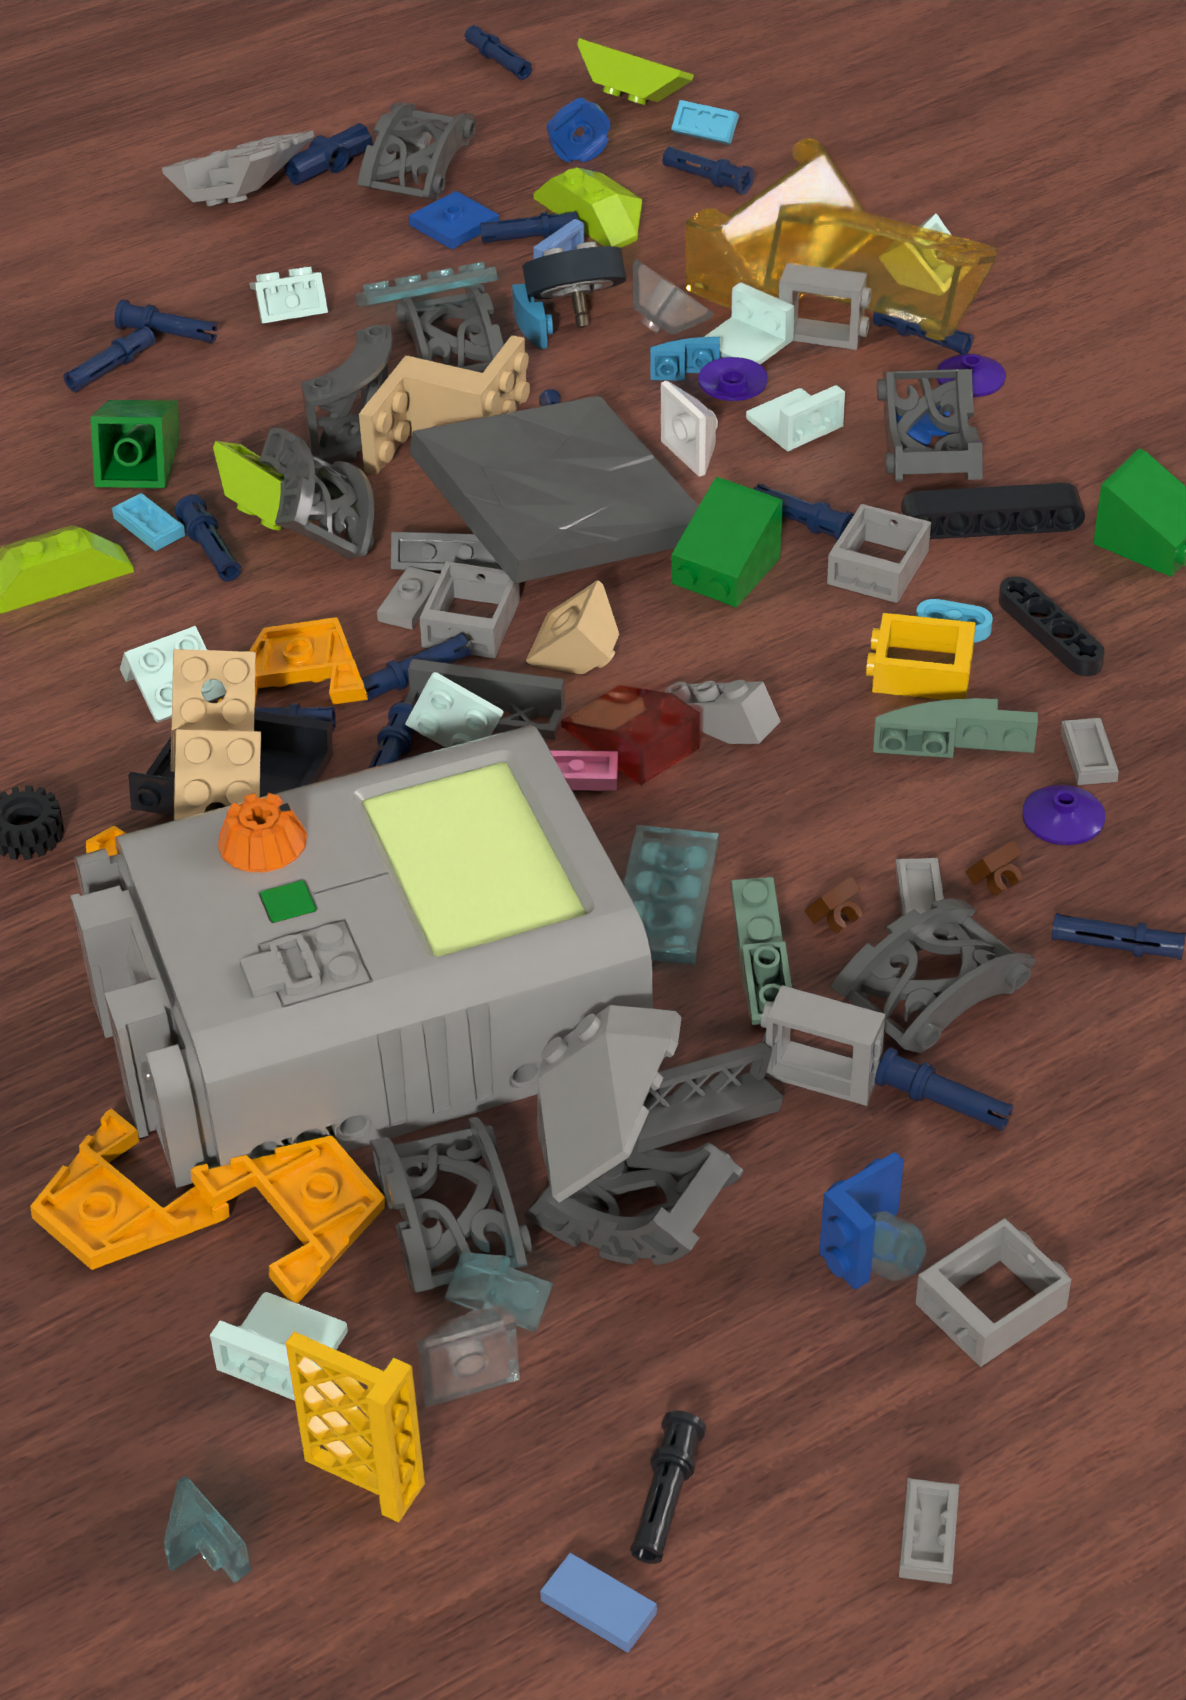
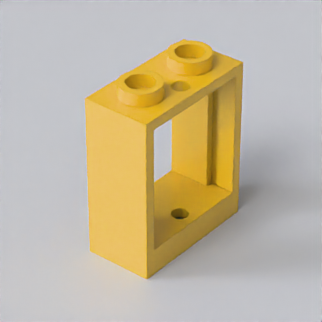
(921, 677)

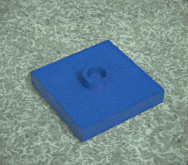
(452, 219)

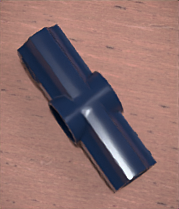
(328, 154)

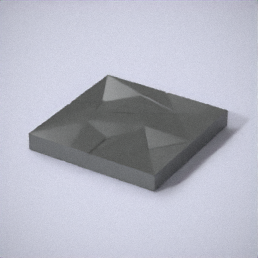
(555, 487)

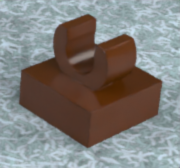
(994, 866)
(835, 902)

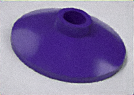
(987, 374)
(732, 379)
(1063, 815)

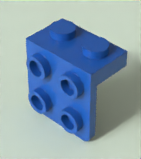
(847, 1219)

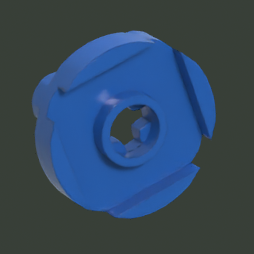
(571, 117)

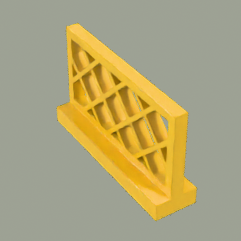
(390, 1430)

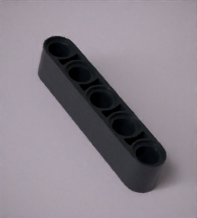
(997, 510)

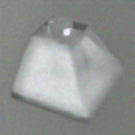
(664, 302)
(468, 1355)

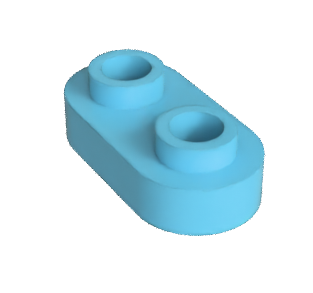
(958, 611)

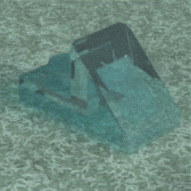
(488, 1281)
(199, 1527)

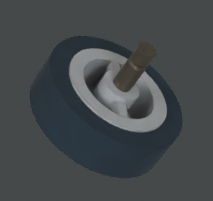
(574, 274)

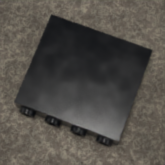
(291, 756)

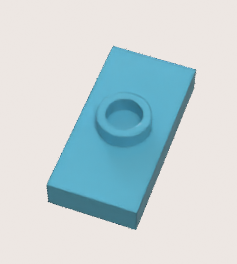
(705, 122)
(148, 522)

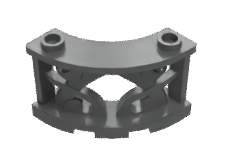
(404, 121)
(474, 307)
(339, 390)
(962, 448)
(308, 491)
(947, 928)
(455, 1153)
(659, 1233)

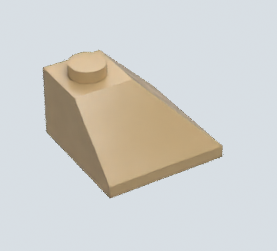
(577, 634)

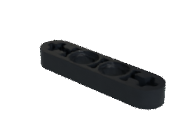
(1079, 653)

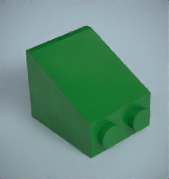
(134, 443)
(1143, 515)
(729, 542)

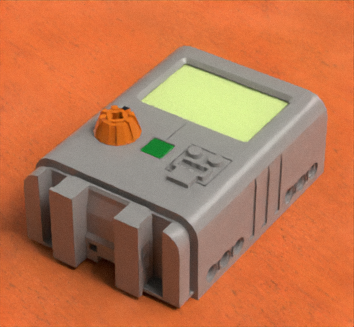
(355, 951)

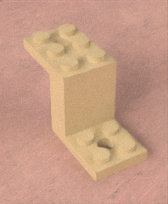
(436, 394)
(213, 743)

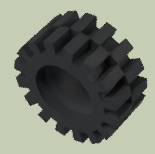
(34, 835)

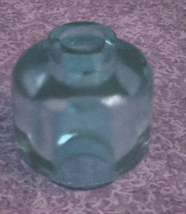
(897, 1247)

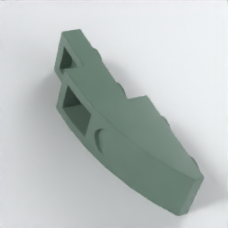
(961, 723)
(759, 943)

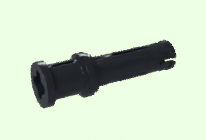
(671, 1466)

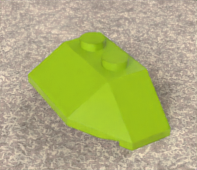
(631, 74)
(605, 207)
(249, 482)
(57, 565)

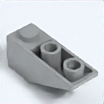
(730, 711)

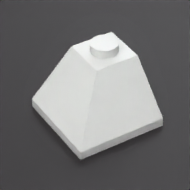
(687, 427)

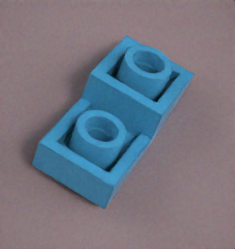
(531, 317)
(682, 356)

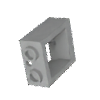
(832, 283)
(871, 574)
(463, 582)
(819, 1069)
(962, 1321)

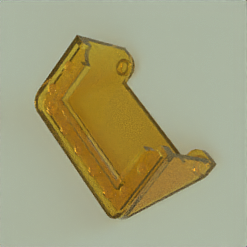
(738, 245)
(910, 268)

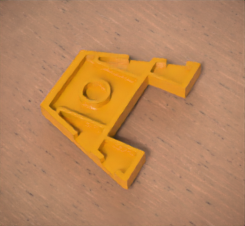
(305, 654)
(315, 1193)
(105, 1214)

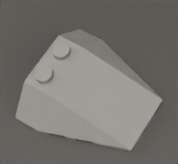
(235, 170)
(596, 1091)

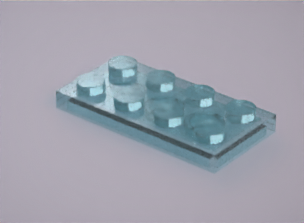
(437, 281)
(671, 887)

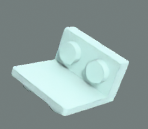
(289, 296)
(757, 326)
(799, 416)
(153, 668)
(452, 713)
(258, 1346)

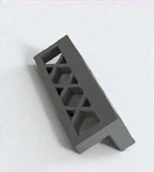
(432, 550)
(516, 693)
(711, 1107)

